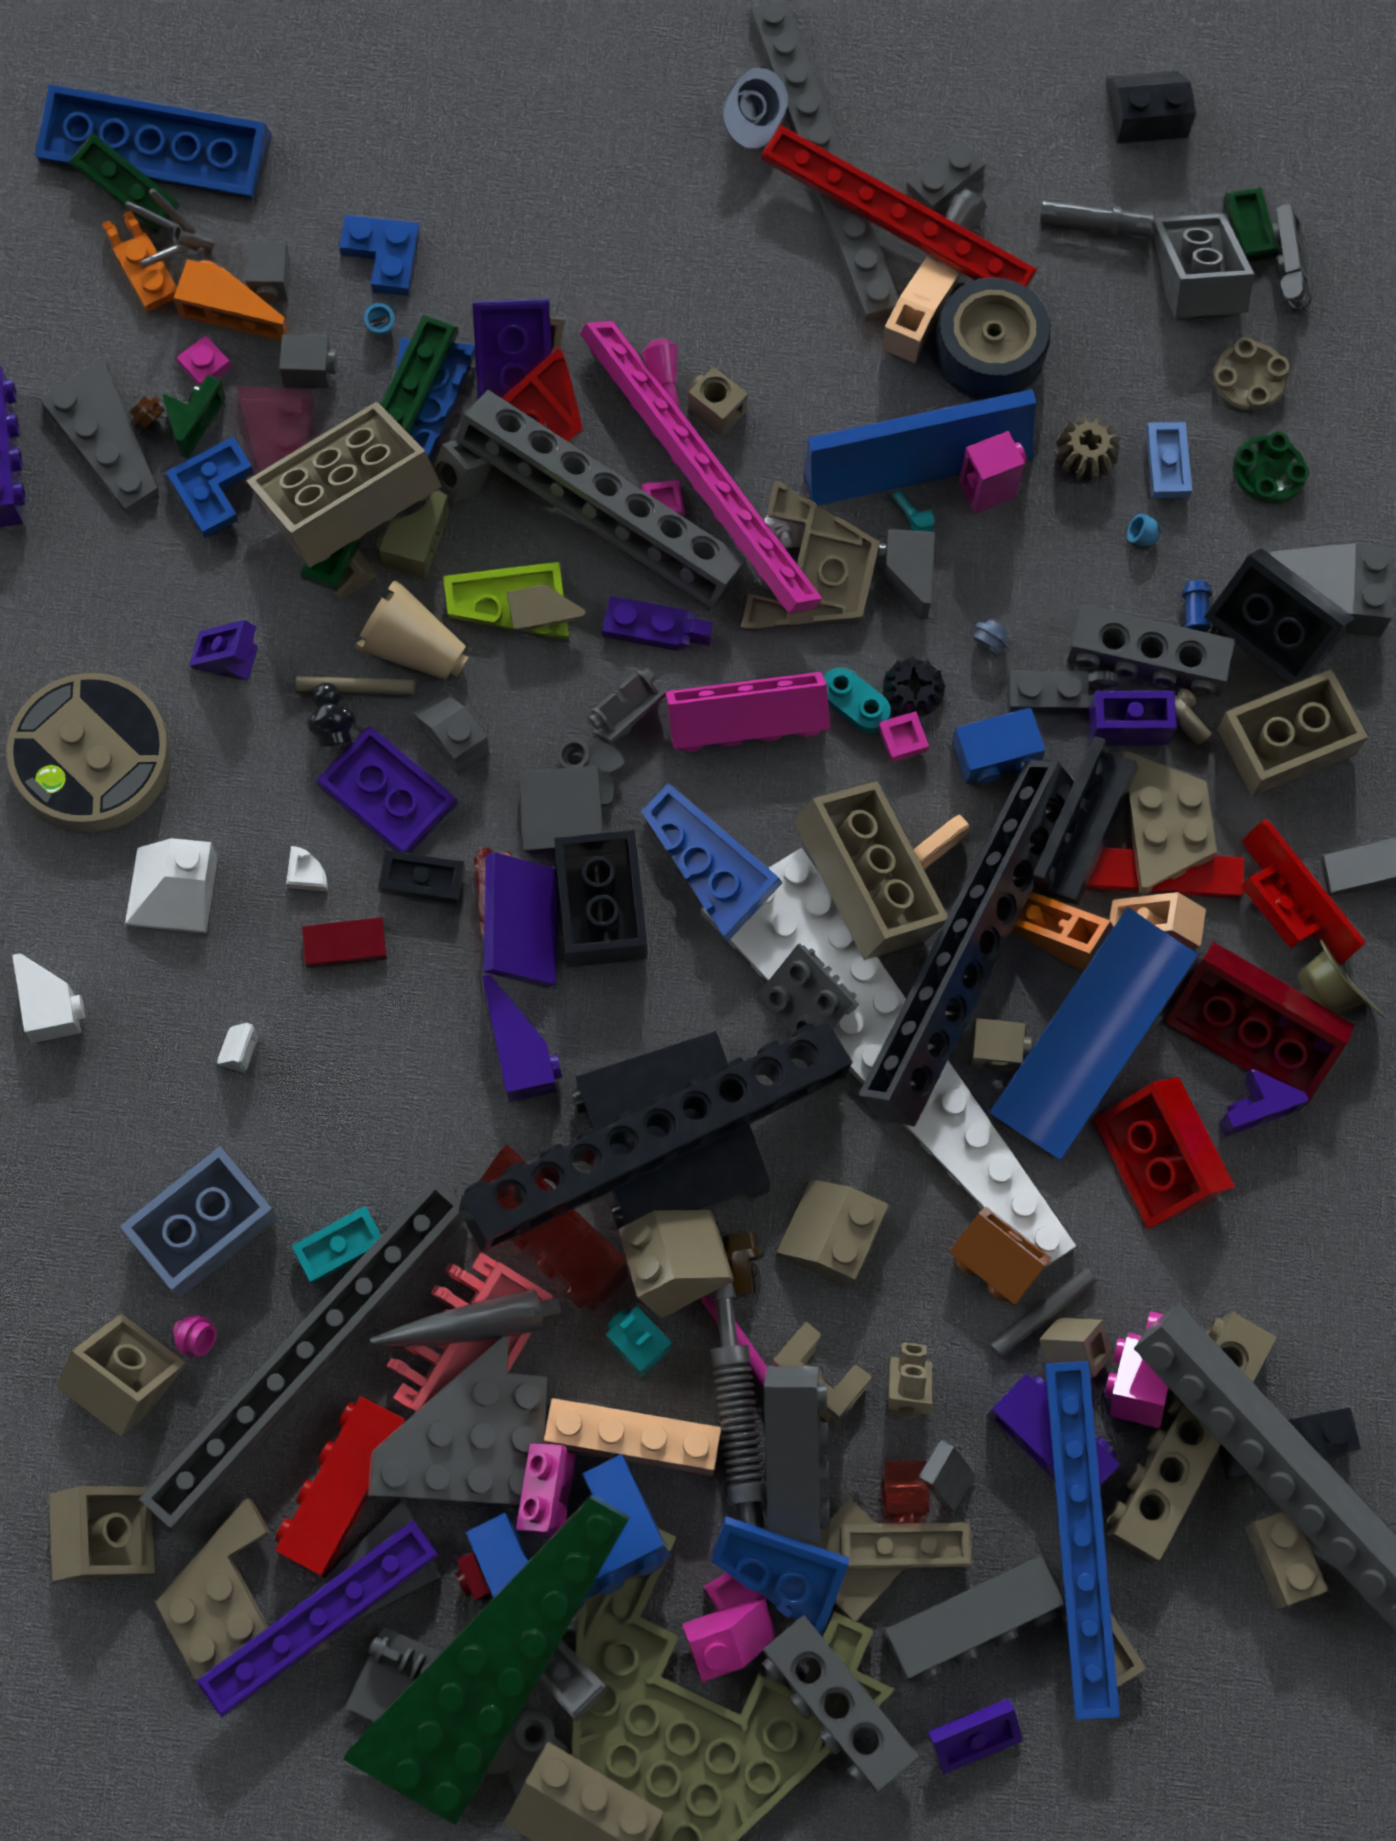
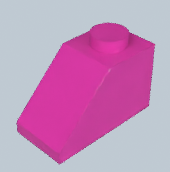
(729, 1637)

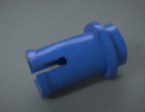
(1197, 604)

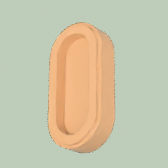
(941, 841)

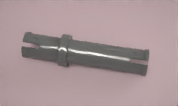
(1097, 218)

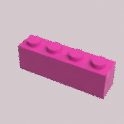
(748, 711)

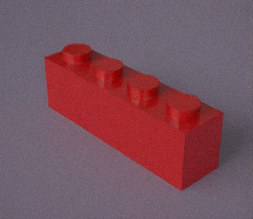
(339, 1490)

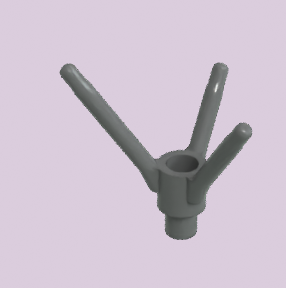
(184, 234)

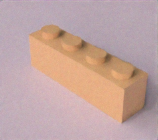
(634, 1435)

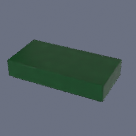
(1251, 223)

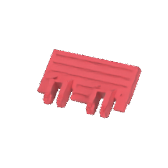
(457, 1356)

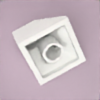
(172, 886)

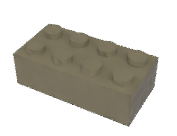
(870, 870)

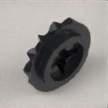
(900, 697)

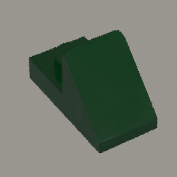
(193, 419)

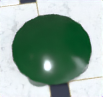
(1270, 468)

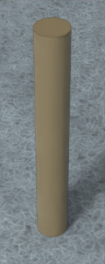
(358, 685)

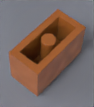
(999, 1256)

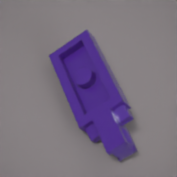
(654, 624)

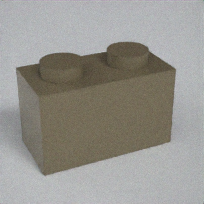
(1285, 1559)

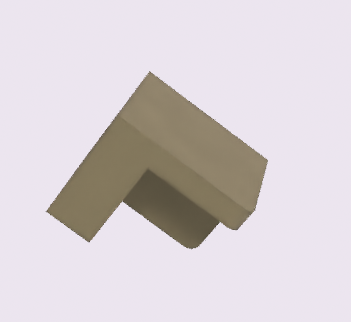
(1077, 1341)

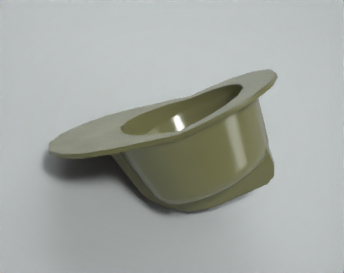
(1330, 986)

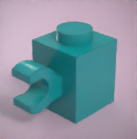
(637, 1340)

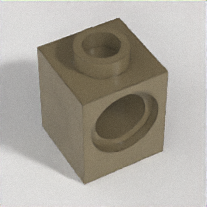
(719, 415)
(998, 1045)

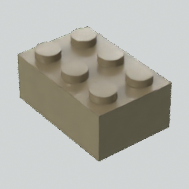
(1291, 732)

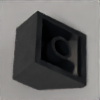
(1151, 106)

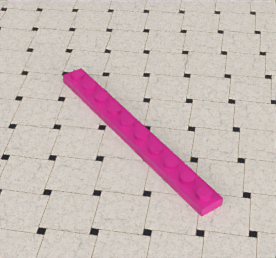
(701, 467)

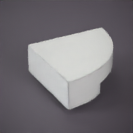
(305, 871)

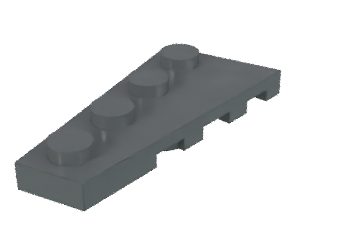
(99, 429)

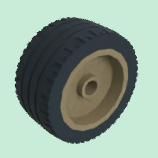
(992, 338)

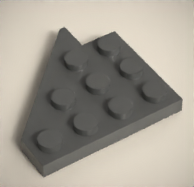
(466, 1438)

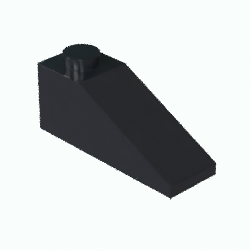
(1329, 1433)

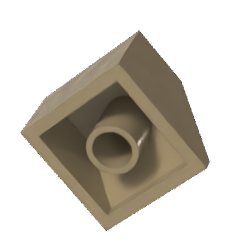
(833, 1230)
(675, 1258)
(119, 1374)
(100, 1533)

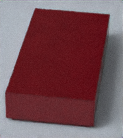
(344, 942)

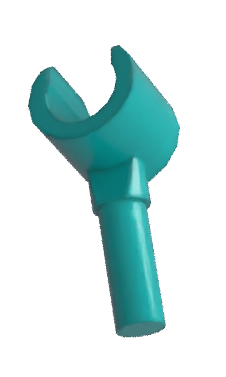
(917, 521)

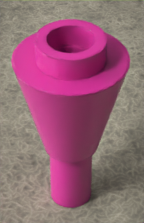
(662, 360)

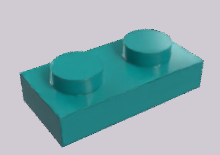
(337, 1245)

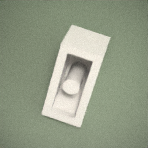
(46, 1002)

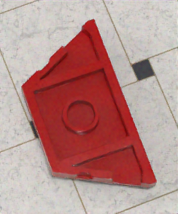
(549, 397)

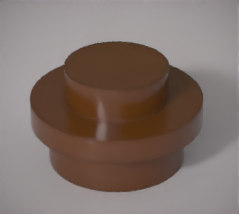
(146, 412)

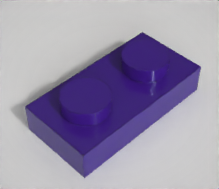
(975, 1736)

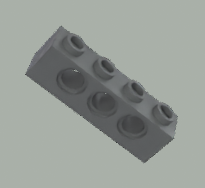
(1170, 643)
(891, 1751)

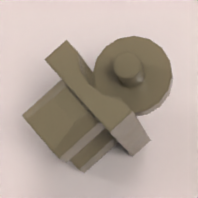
(910, 1382)

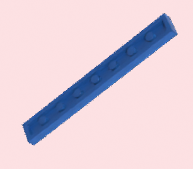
(1082, 1541)

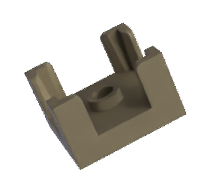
(845, 1394)

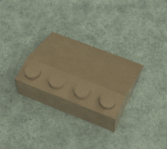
(344, 483)

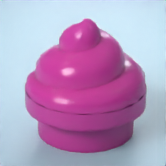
(194, 1335)

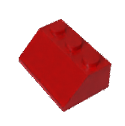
(1163, 1152)

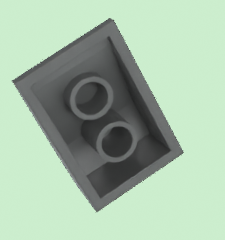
(1202, 266)
(1351, 576)

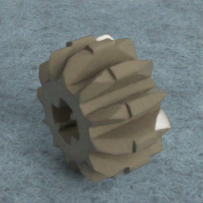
(1087, 448)

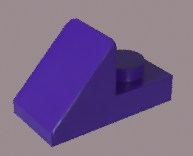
(226, 650)
(1270, 1101)

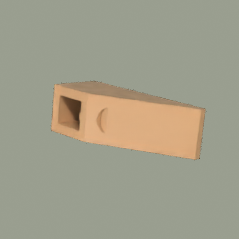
(918, 309)

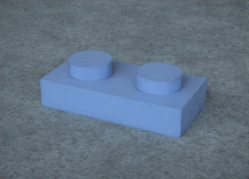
(1168, 460)

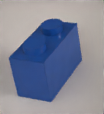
(997, 746)

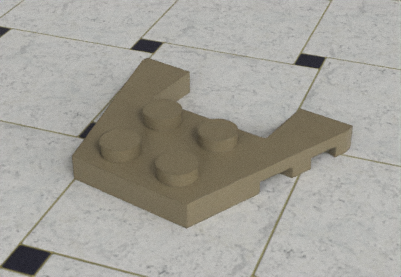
(832, 557)
(209, 1600)

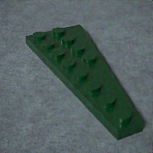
(461, 1707)

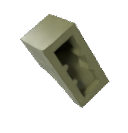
(413, 540)

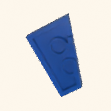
(782, 1569)

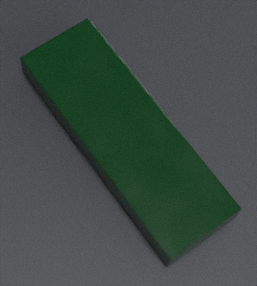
(120, 178)

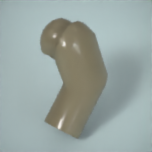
(1187, 720)

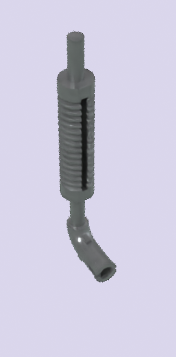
(737, 1412)

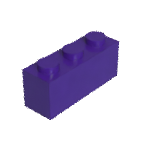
(1026, 1420)

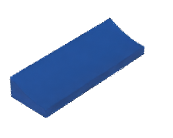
(158, 139)
(912, 447)
(1094, 1033)

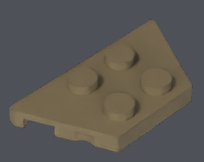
(1168, 822)

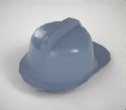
(755, 108)

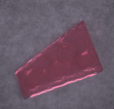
(276, 421)

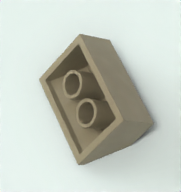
(577, 1803)

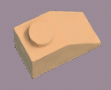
(1169, 912)

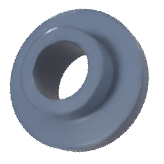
(991, 636)

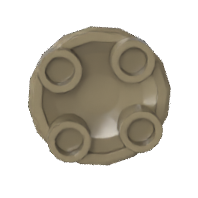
(1251, 375)

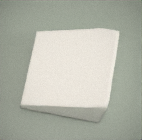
(238, 1047)

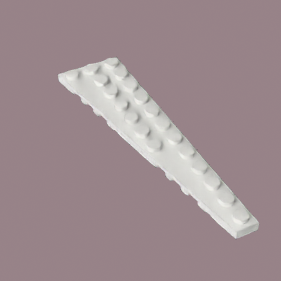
(952, 1121)

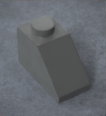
(909, 567)
(453, 732)

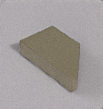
(540, 608)

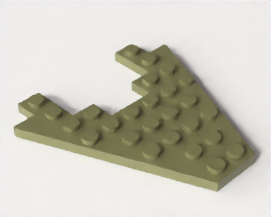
(681, 1751)

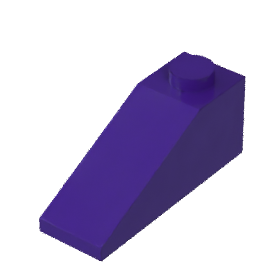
(521, 1049)

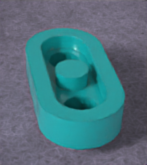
(852, 700)

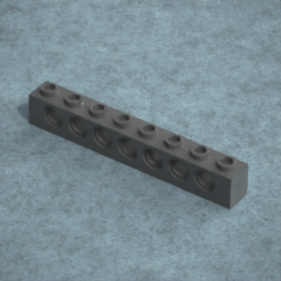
(600, 499)

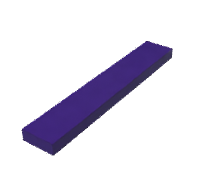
(317, 1619)

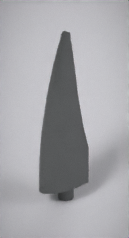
(475, 1322)

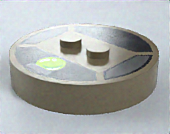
(89, 752)

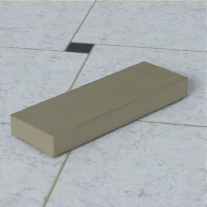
(906, 1545)

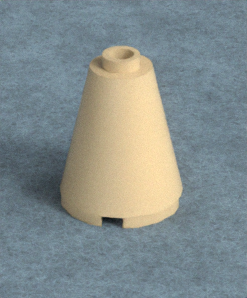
(411, 636)

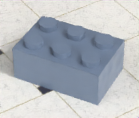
(199, 1222)

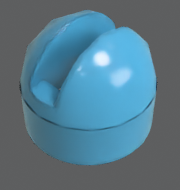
(376, 313)
(1143, 531)

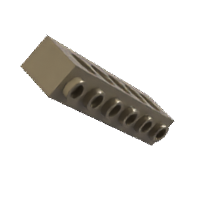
(1150, 1538)

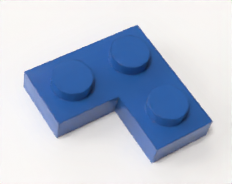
(389, 243)
(201, 484)

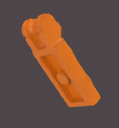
(151, 284)

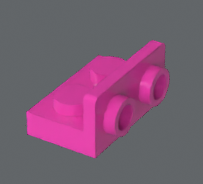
(545, 1489)

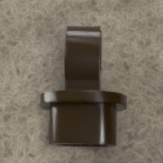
(740, 1252)

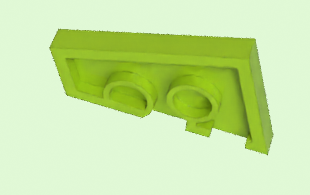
(484, 600)

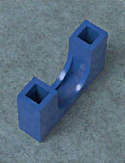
(636, 1551)

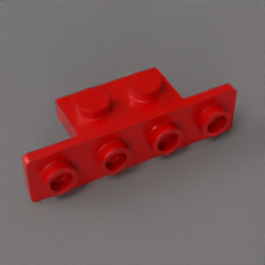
(1294, 898)

